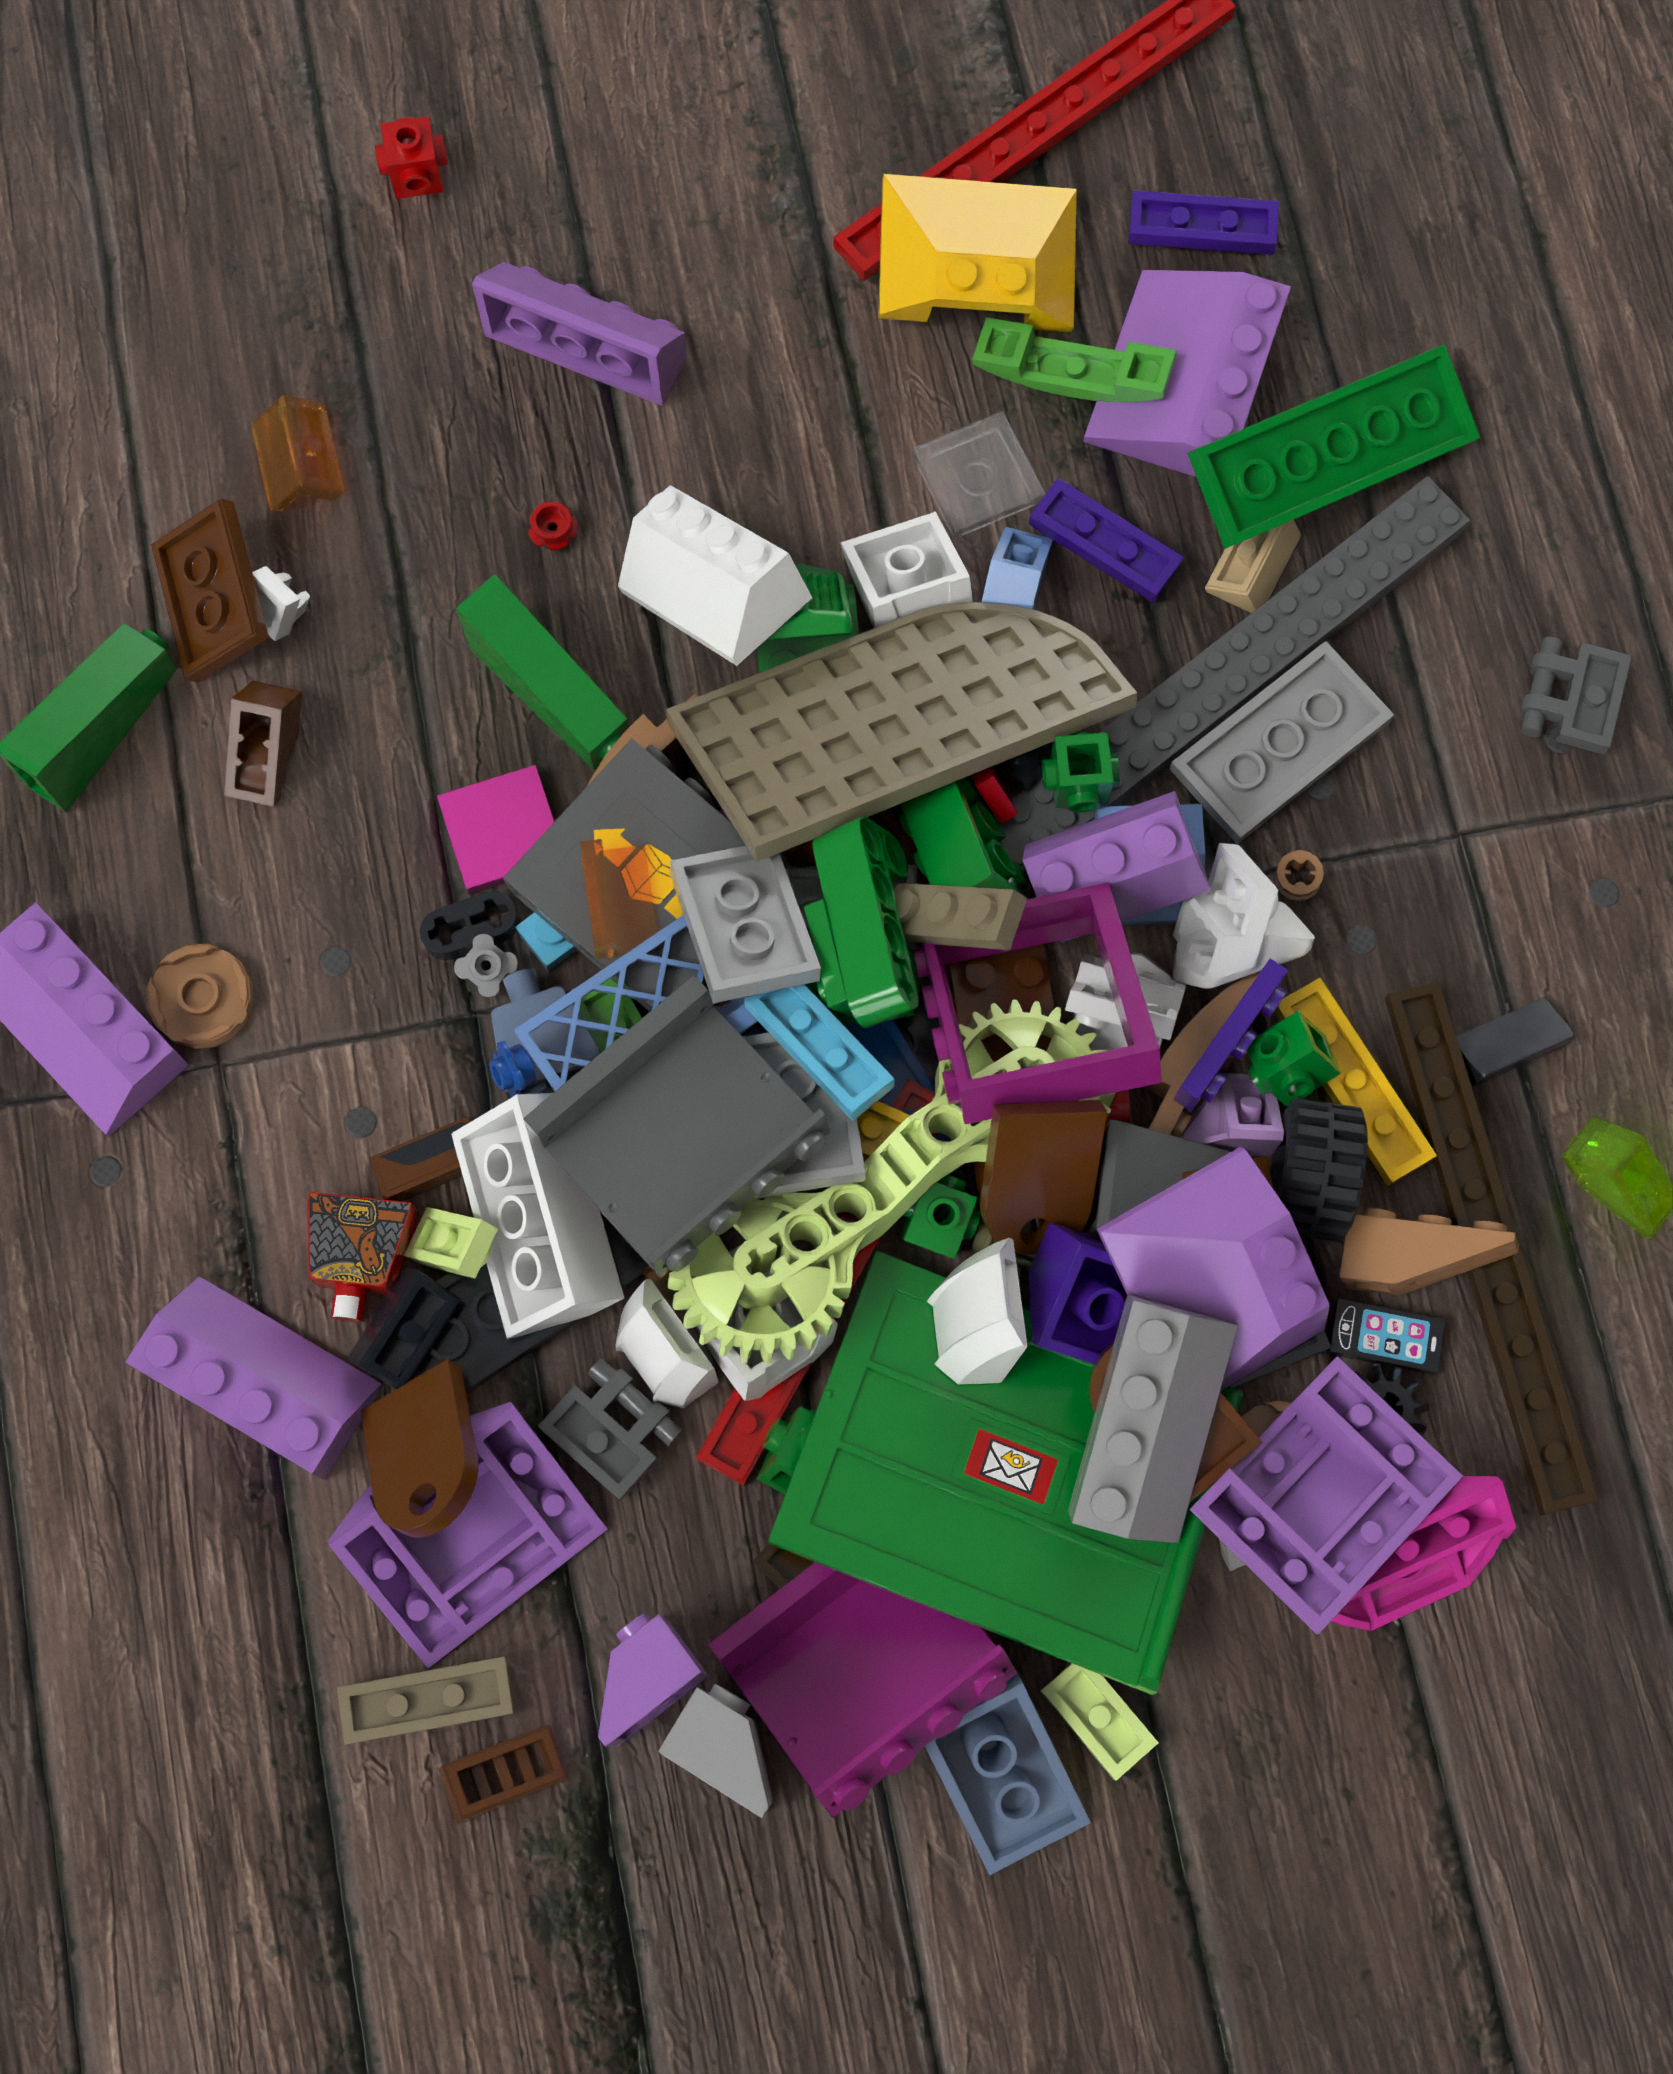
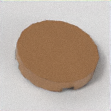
(200, 996)

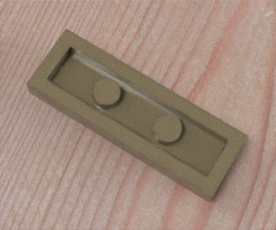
(959, 915)
(425, 1700)

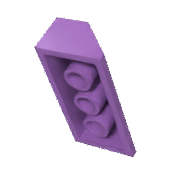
(580, 331)
(79, 1023)
(255, 1375)

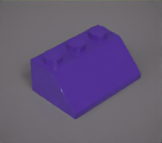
(1074, 1294)

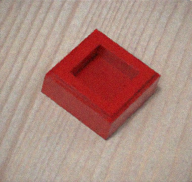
(995, 794)

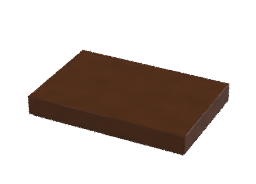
(209, 590)

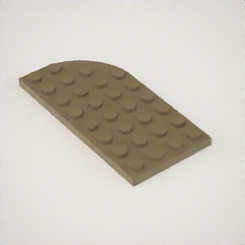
(892, 716)

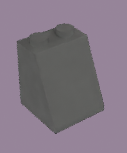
(1139, 1165)

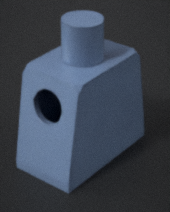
(550, 1037)

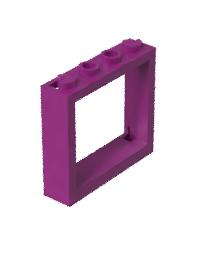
(1073, 1079)

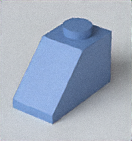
(1017, 568)

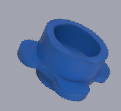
(512, 1068)

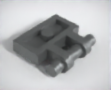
(1591, 699)
(598, 1441)

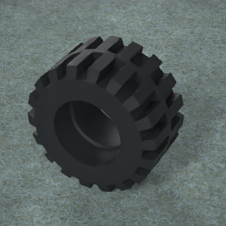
(1321, 1166)

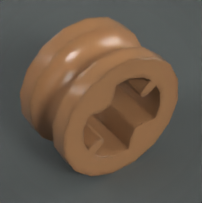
(1300, 890)

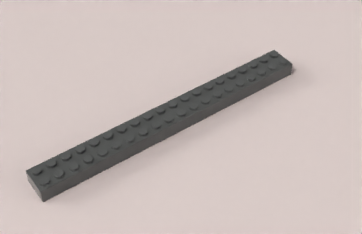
(1256, 653)

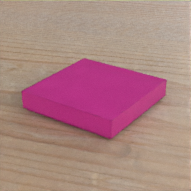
(495, 824)

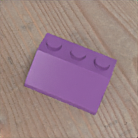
(1138, 850)
(645, 1677)

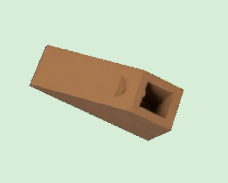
(1407, 1255)

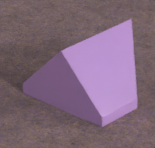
(1238, 1119)

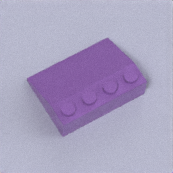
(1222, 343)

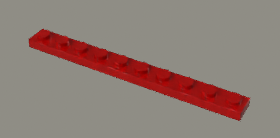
(1056, 110)

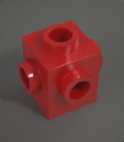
(411, 157)

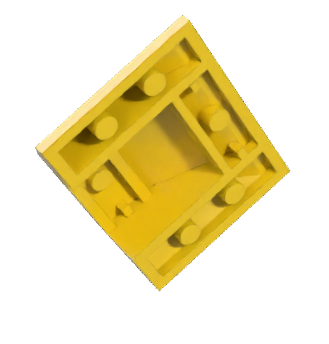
(977, 249)

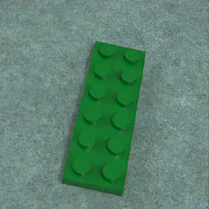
(1333, 446)

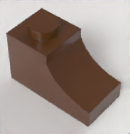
(260, 741)

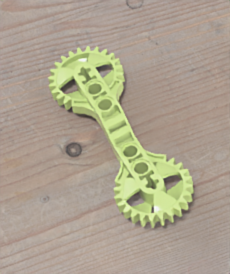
(894, 1181)

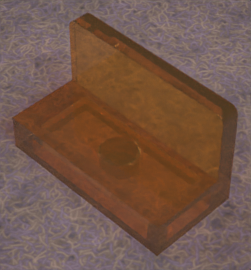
(296, 452)
(617, 897)

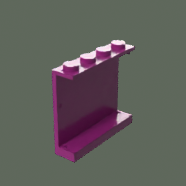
(857, 1678)

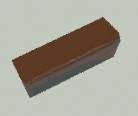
(418, 1164)

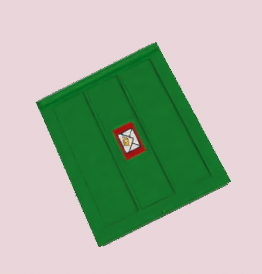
(970, 1492)

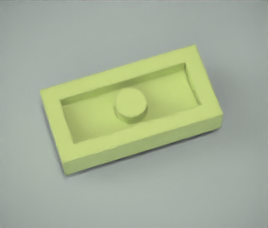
(451, 1242)
(1099, 1719)

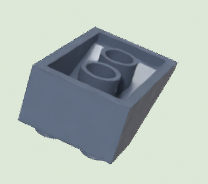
(1007, 1779)

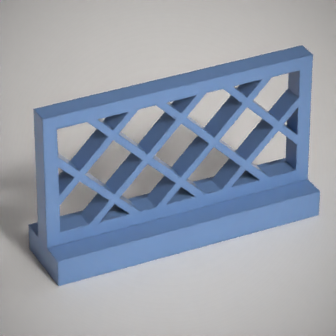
(733, 1011)

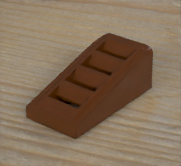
(456, 1792)

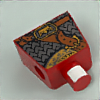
(357, 1248)

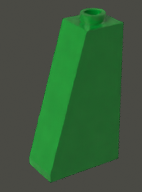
(540, 671)
(87, 716)

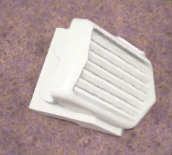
(1235, 925)
(1096, 1010)

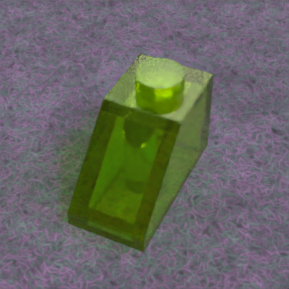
(1621, 1174)

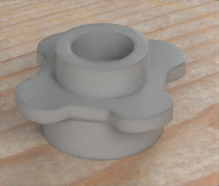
(483, 950)

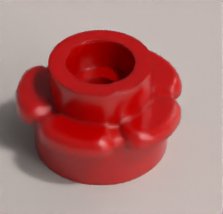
(548, 514)

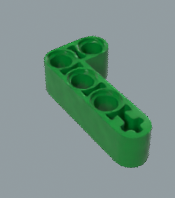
(856, 881)

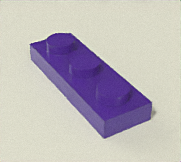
(1203, 222)
(1106, 540)
(1233, 1037)

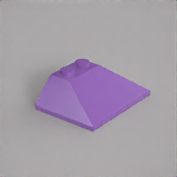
(1226, 1252)
(1326, 1494)
(504, 1542)

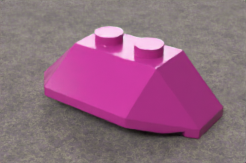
(1438, 1556)

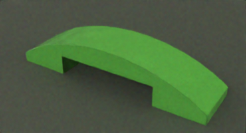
(1073, 368)

